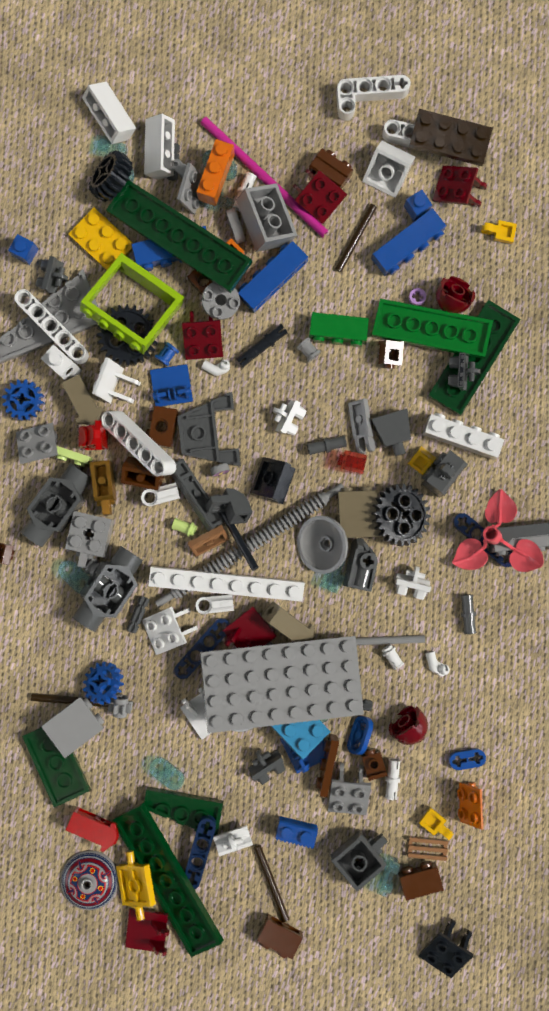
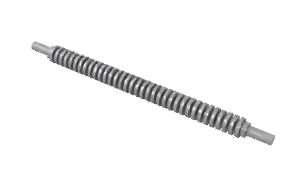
(323, 498)

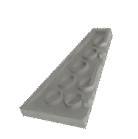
(63, 306)

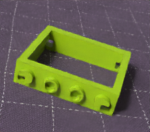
(149, 282)

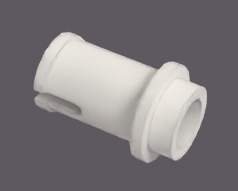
(392, 656)

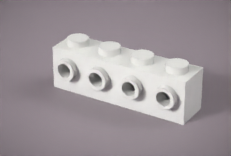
(463, 437)

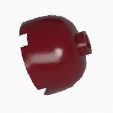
(454, 295)
(410, 726)

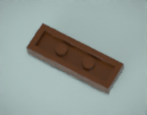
(327, 765)

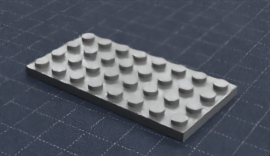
(281, 684)

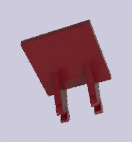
(456, 185)
(319, 196)
(202, 338)
(248, 630)
(147, 933)

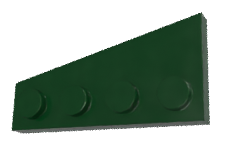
(183, 807)

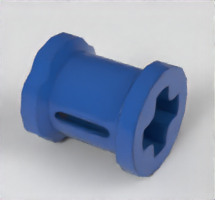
(166, 354)

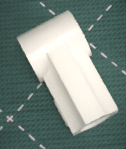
(164, 494)
(218, 603)

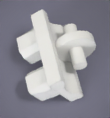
(285, 416)
(413, 580)
(233, 840)

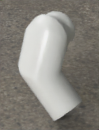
(218, 369)
(435, 666)

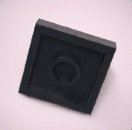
(273, 479)

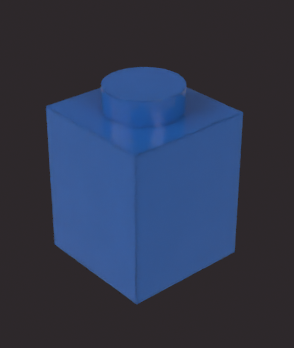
(417, 205)
(23, 249)

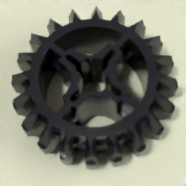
(110, 176)

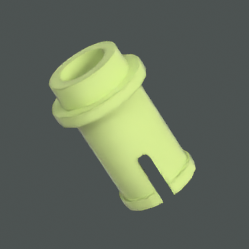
(184, 527)

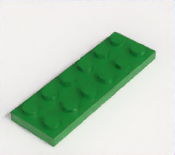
(432, 328)

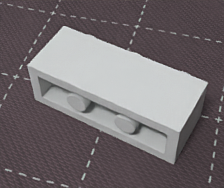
(108, 112)
(159, 146)

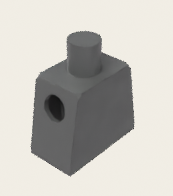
(393, 430)

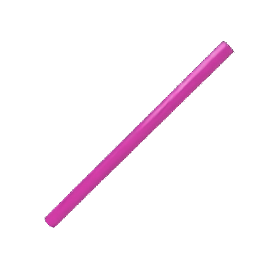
(264, 177)

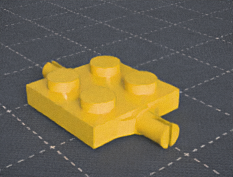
(135, 885)

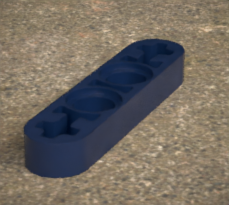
(468, 521)
(200, 646)
(199, 852)

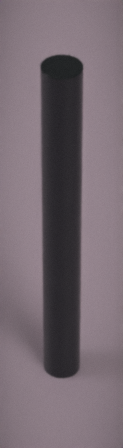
(240, 542)

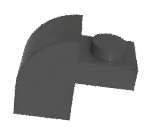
(233, 504)

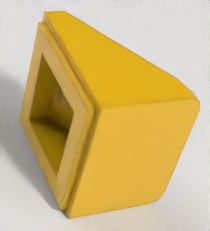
(422, 460)

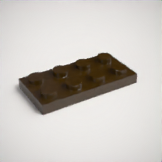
(450, 137)

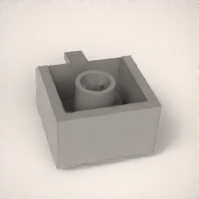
(79, 542)

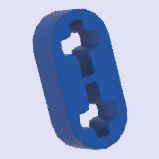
(467, 754)

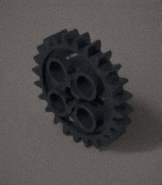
(123, 352)
(401, 515)

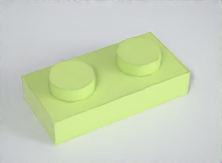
(79, 459)

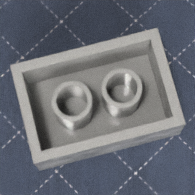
(266, 217)

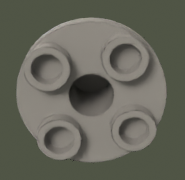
(220, 303)

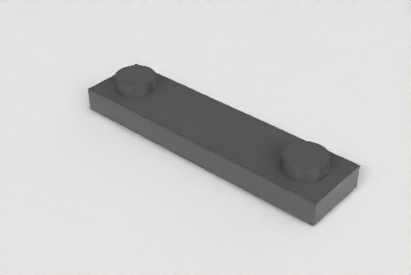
(195, 495)

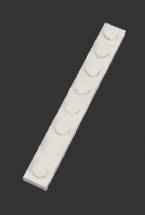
(226, 583)

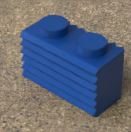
(296, 832)

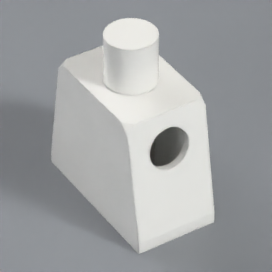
(60, 363)

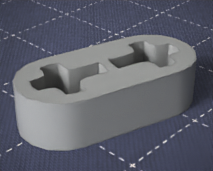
(235, 225)

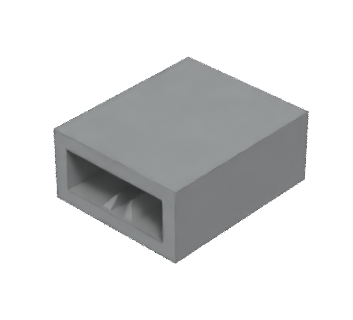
(73, 726)

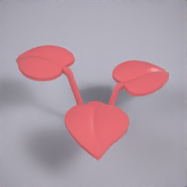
(471, 553)

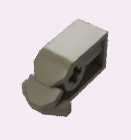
(82, 401)
(288, 624)

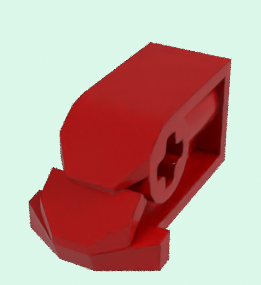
(93, 437)
(93, 828)

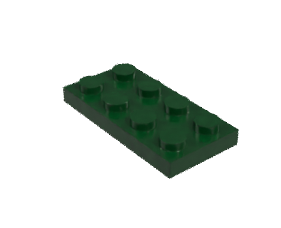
(60, 775)

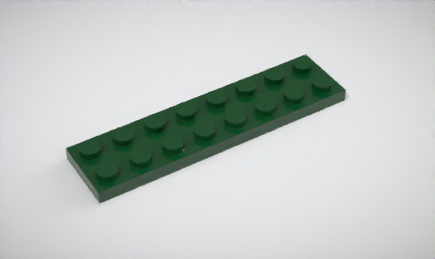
(179, 236)
(168, 880)

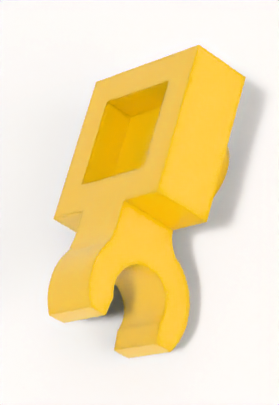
(502, 231)
(434, 823)

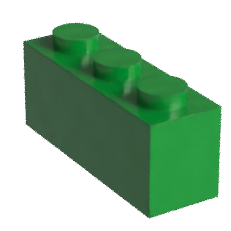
(338, 329)

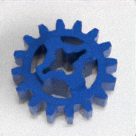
(24, 391)
(100, 685)

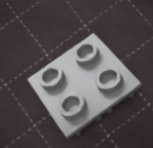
(36, 443)

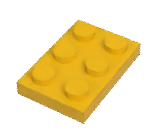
(100, 238)

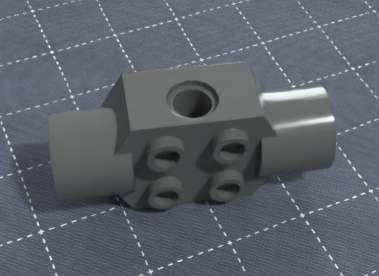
(55, 505)
(108, 589)

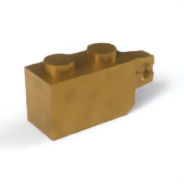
(103, 485)

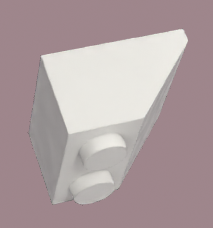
(388, 168)

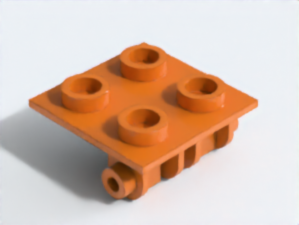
(470, 805)

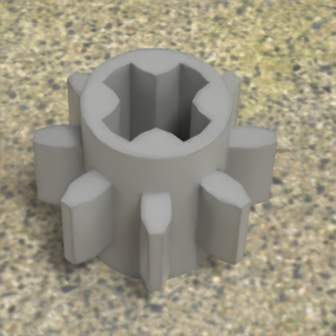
(120, 706)

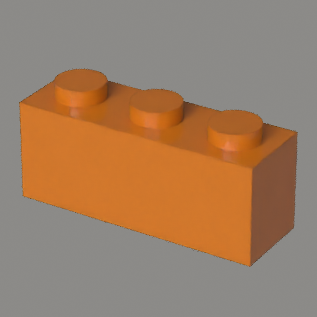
(215, 172)

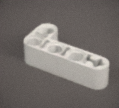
(372, 84)

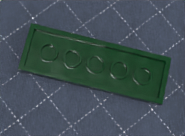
(502, 328)

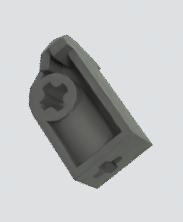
(359, 574)

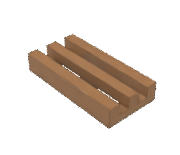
(208, 541)
(444, 850)

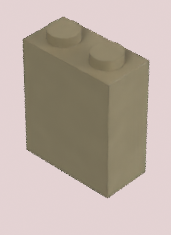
(356, 511)

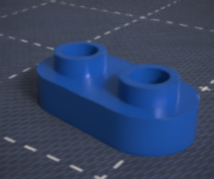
(360, 735)

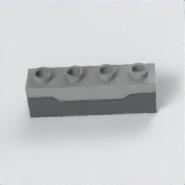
(535, 532)

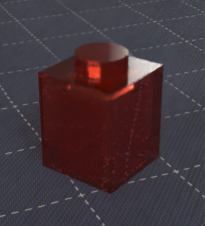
(352, 462)

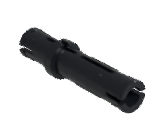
(267, 341)

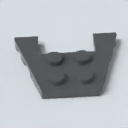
(199, 432)

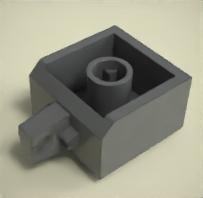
(444, 474)
(363, 848)

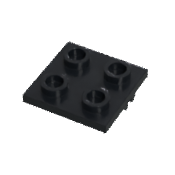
(446, 954)

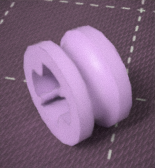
(421, 293)

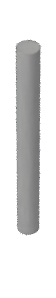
(390, 640)

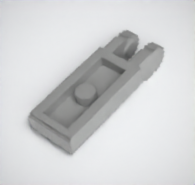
(361, 426)

